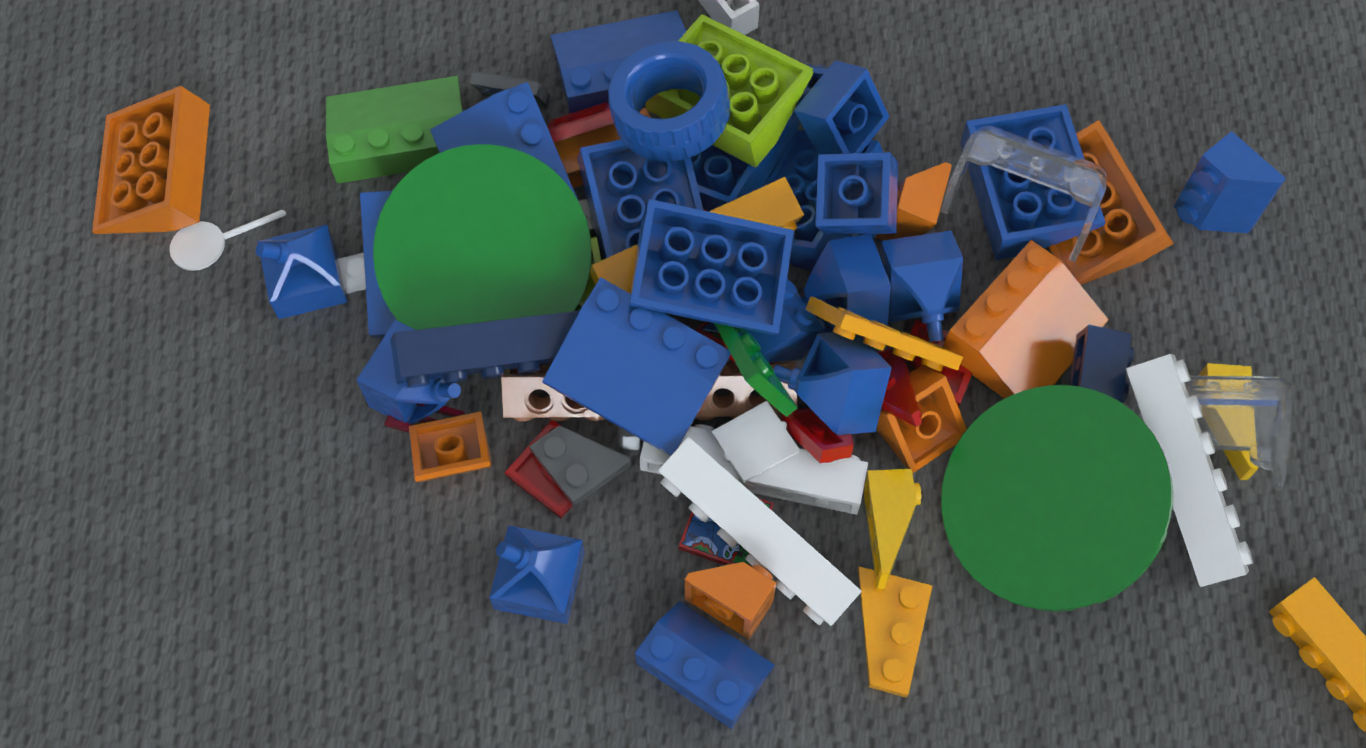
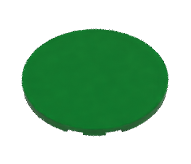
(481, 240)
(1057, 498)

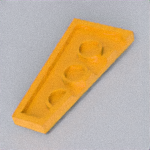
(879, 335)

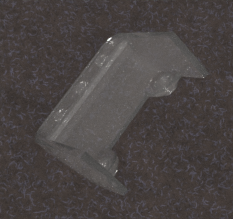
(1035, 162)
(1245, 416)

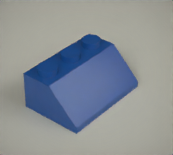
(1228, 188)
(796, 330)
(703, 663)

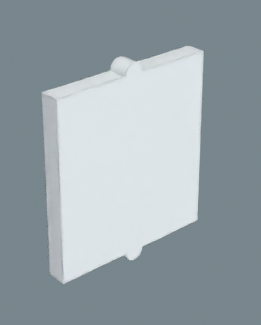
(755, 441)

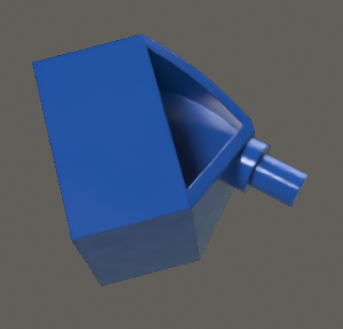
(841, 110)
(857, 193)
(301, 271)
(852, 278)
(923, 278)
(841, 383)
(393, 399)
(537, 574)

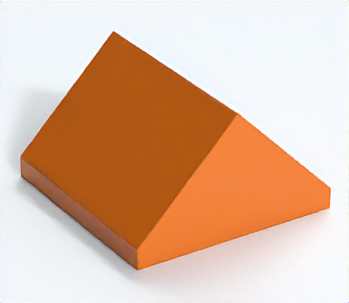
(449, 447)

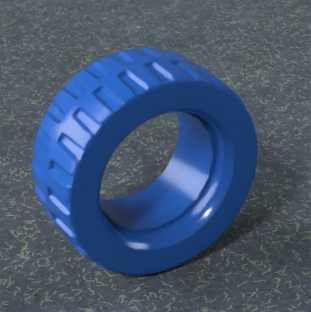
(664, 68)

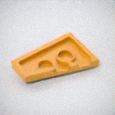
(892, 629)

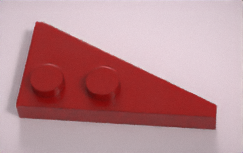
(900, 393)

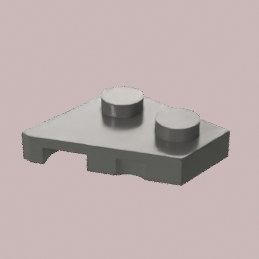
(577, 463)

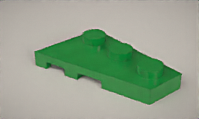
(755, 367)

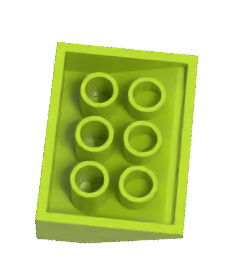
(760, 88)

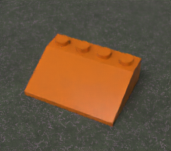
(153, 165)
(1131, 224)
(1024, 324)

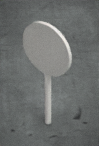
(203, 242)

